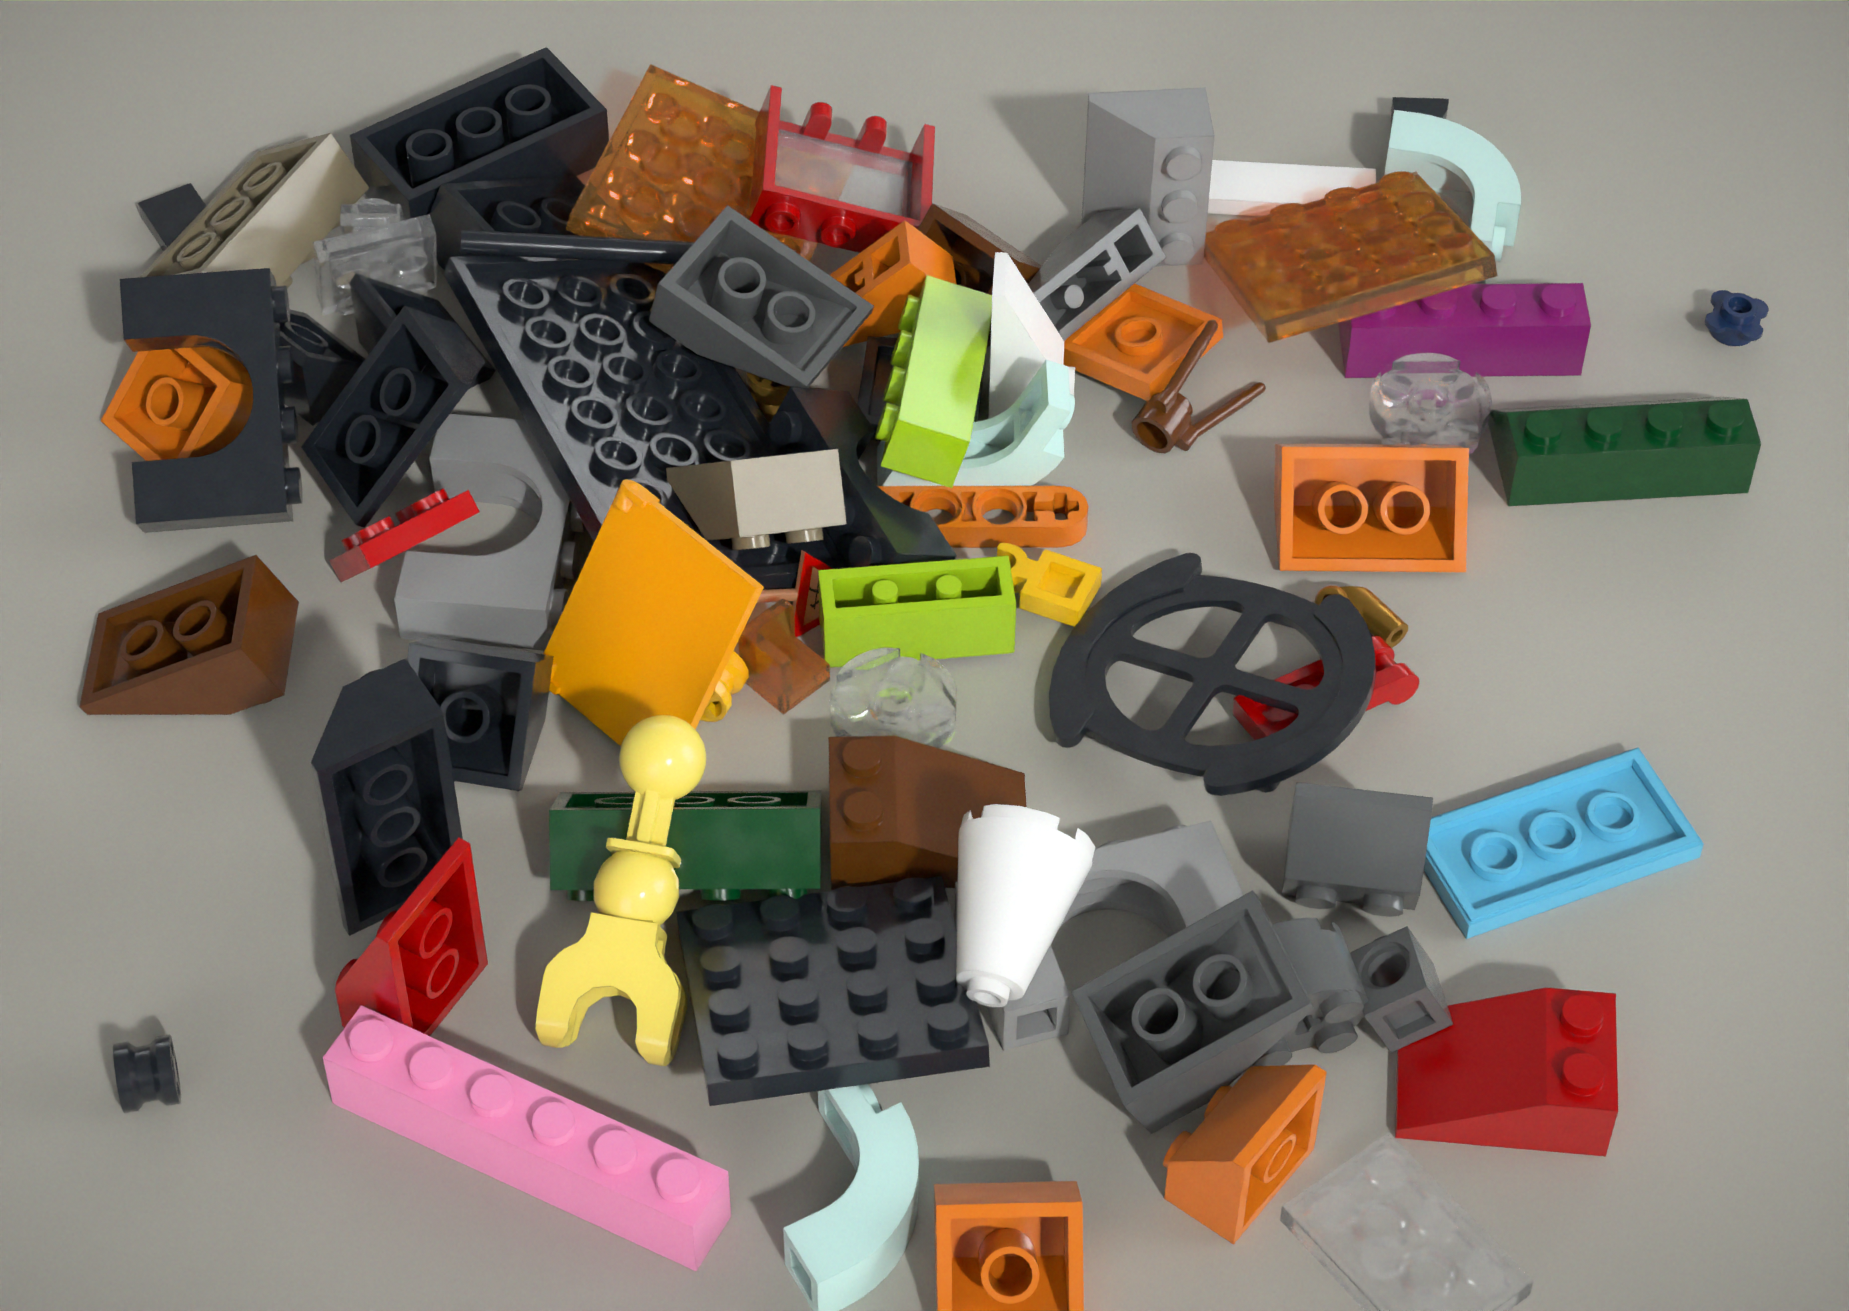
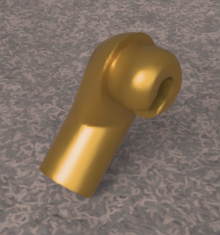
(1377, 615)

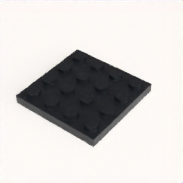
(828, 991)

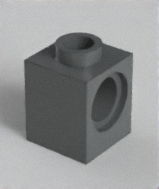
(1401, 989)

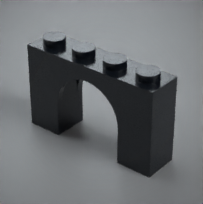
(252, 474)

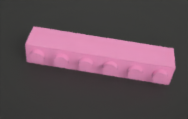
(529, 1137)

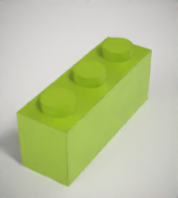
(920, 608)

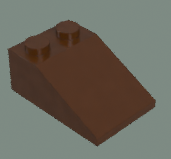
(194, 646)
(903, 807)

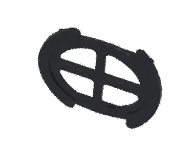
(1105, 636)

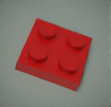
(417, 524)

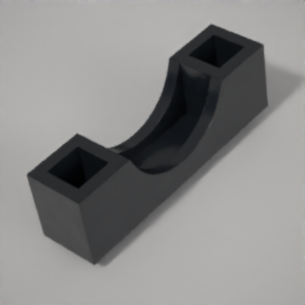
(876, 524)

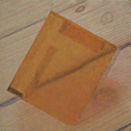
(777, 661)

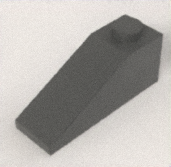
(1095, 267)

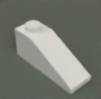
(1019, 337)

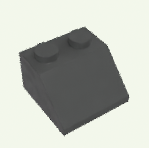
(1356, 848)

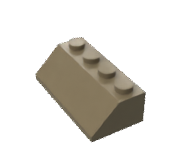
(268, 213)

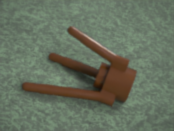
(1167, 416)

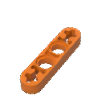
(970, 503)

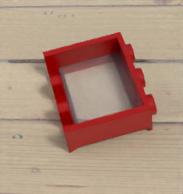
(836, 185)

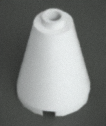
(1012, 897)

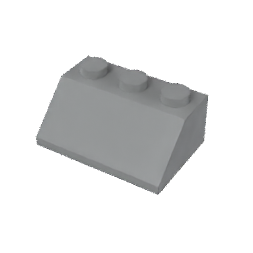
(1152, 156)

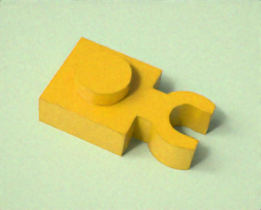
(1052, 585)

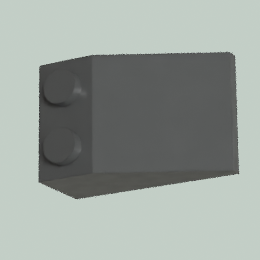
(756, 304)
(1193, 1011)

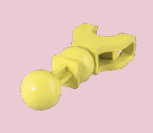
(634, 896)

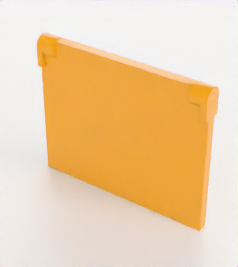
(648, 619)

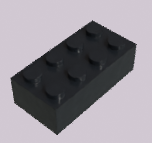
(500, 126)

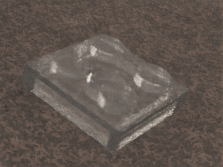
(390, 253)

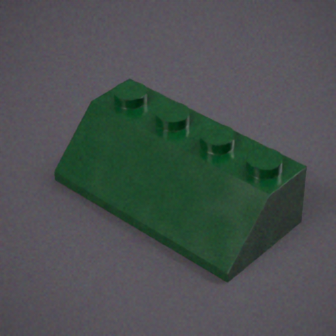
(1625, 450)
(721, 836)

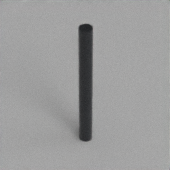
(572, 247)

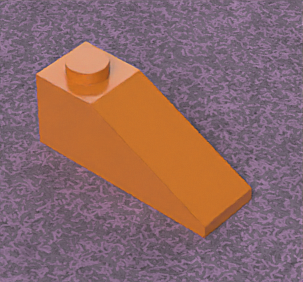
(891, 272)

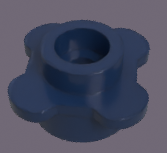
(1735, 318)

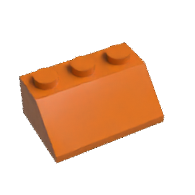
(1371, 507)

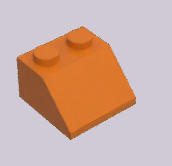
(181, 403)
(1245, 1146)
(1009, 1246)

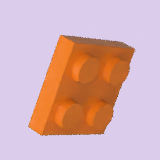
(1138, 341)

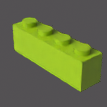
(935, 381)

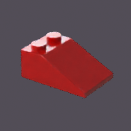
(423, 951)
(1515, 1074)

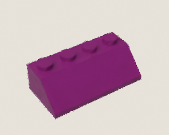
(1481, 325)

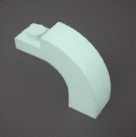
(1462, 171)
(1015, 445)
(864, 1233)

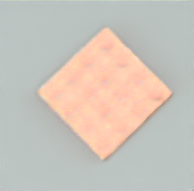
(673, 167)
(1346, 255)

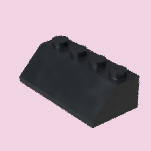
(384, 792)

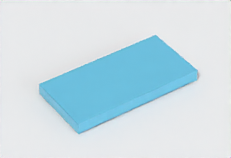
(1556, 842)

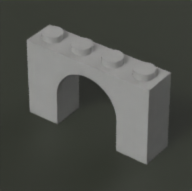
(504, 595)
(1160, 876)

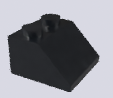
(490, 706)

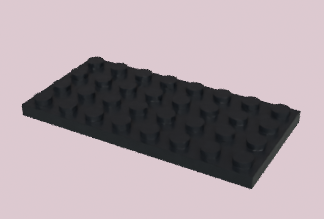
(617, 391)

